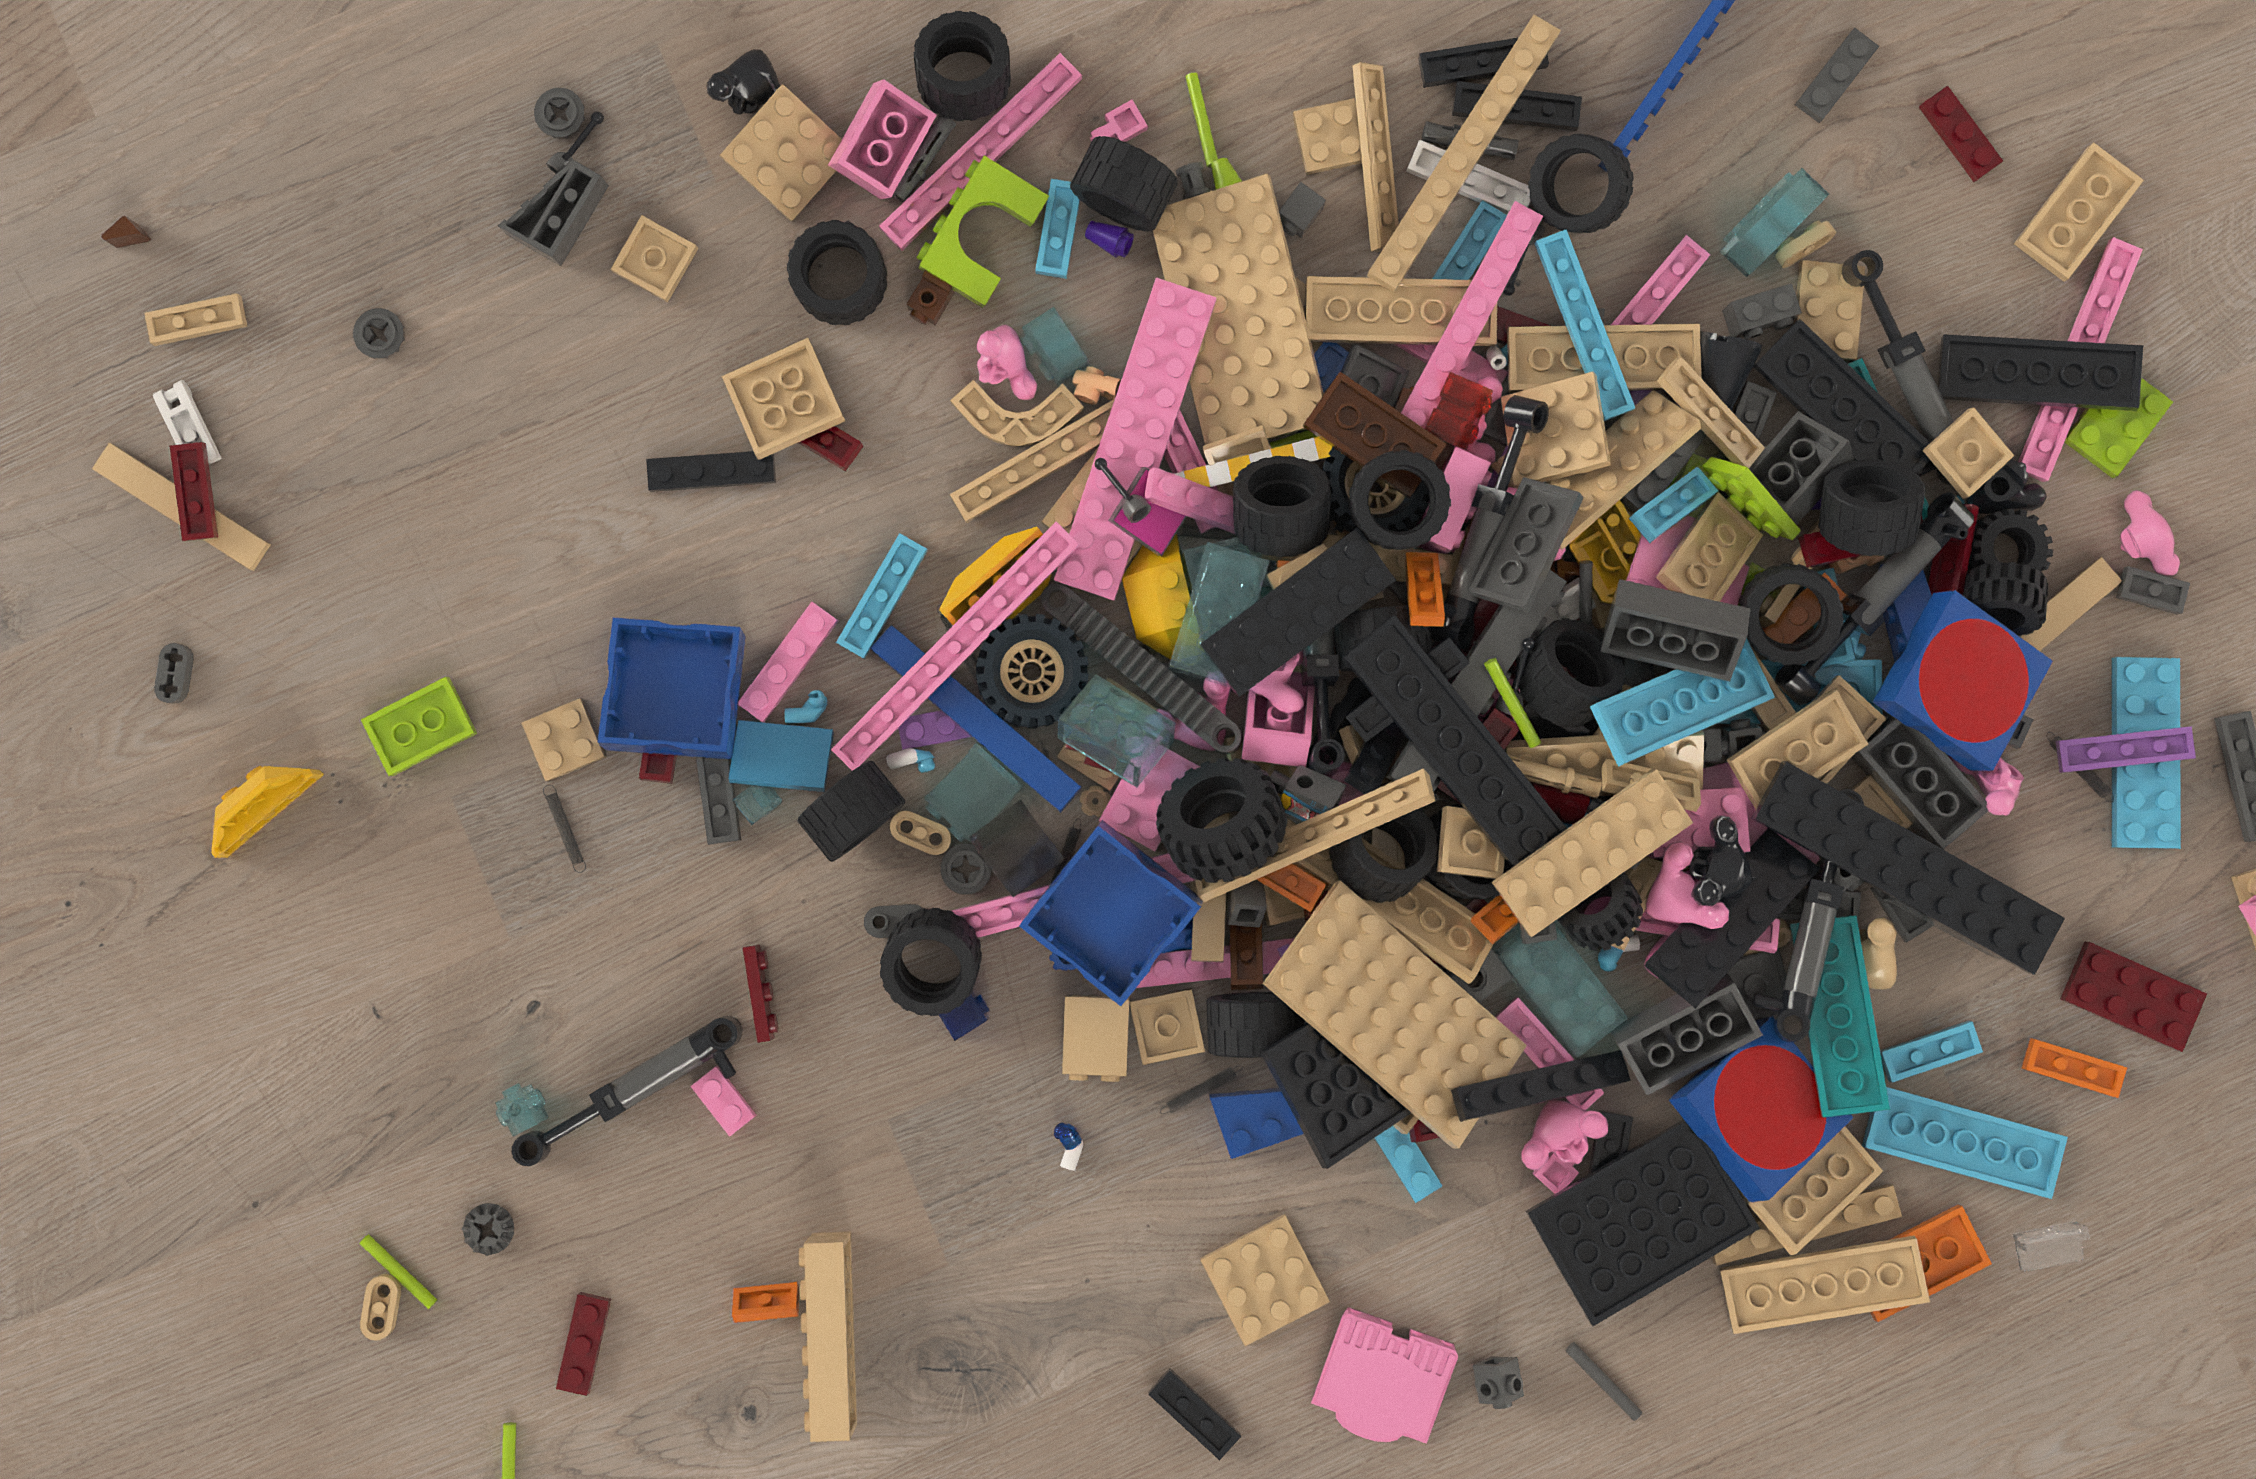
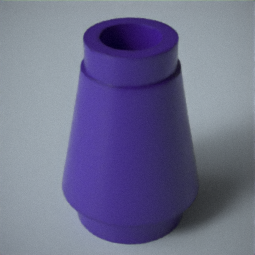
(1111, 238)

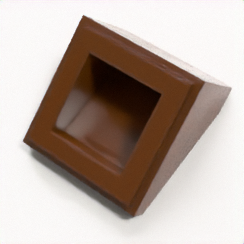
(125, 233)

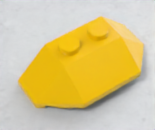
(1611, 548)
(986, 571)
(1158, 596)
(256, 803)

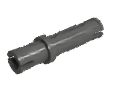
(942, 128)
(1445, 134)

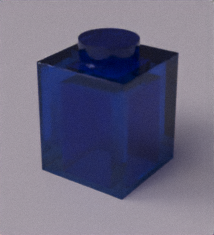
(967, 1016)

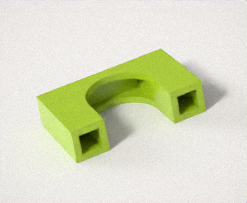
(988, 186)

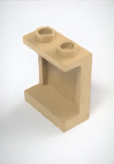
(1095, 1037)

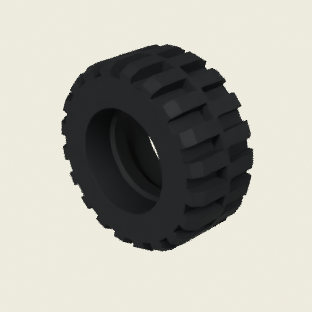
(1235, 845)

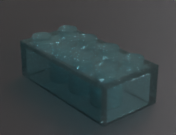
(1222, 590)
(1562, 991)

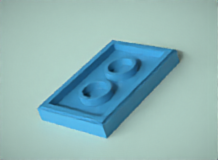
(781, 756)

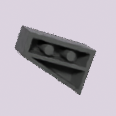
(558, 212)

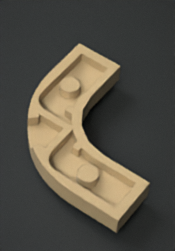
(1016, 428)

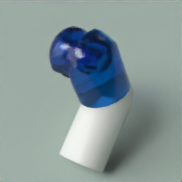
(1072, 1143)

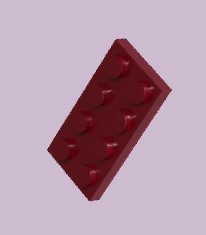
(2133, 996)

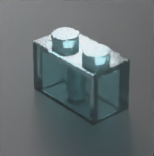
(1054, 346)

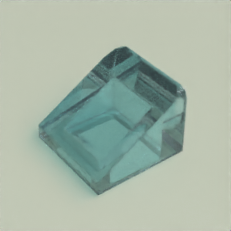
(757, 802)

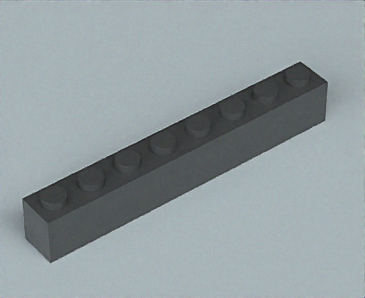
(1498, 640)

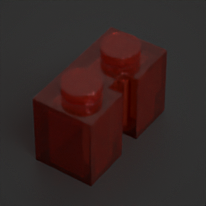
(1459, 411)

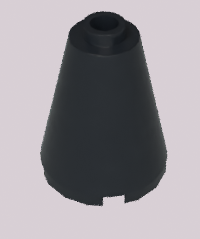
(1727, 364)

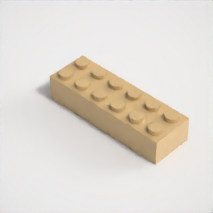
(829, 1337)

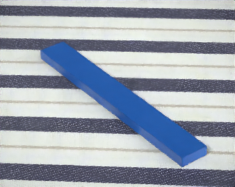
(983, 725)

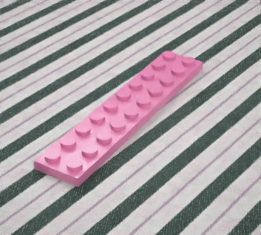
(1136, 431)

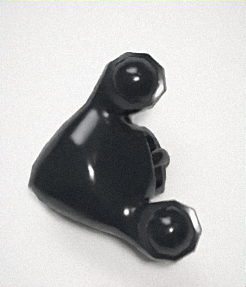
(745, 82)
(2008, 491)
(1721, 868)

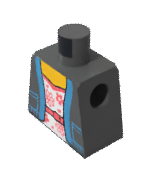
(1307, 793)

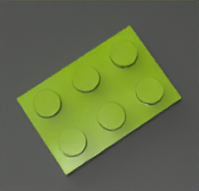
(2114, 436)
(1751, 498)
(419, 726)

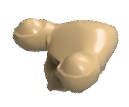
(1879, 953)

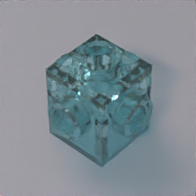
(525, 1117)

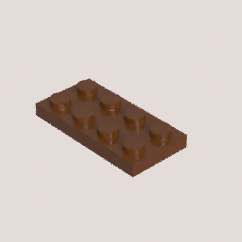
(1367, 427)

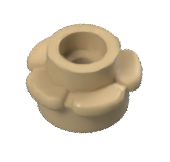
(1087, 797)

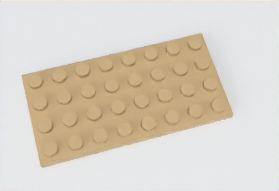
(1257, 345)
(1392, 1011)

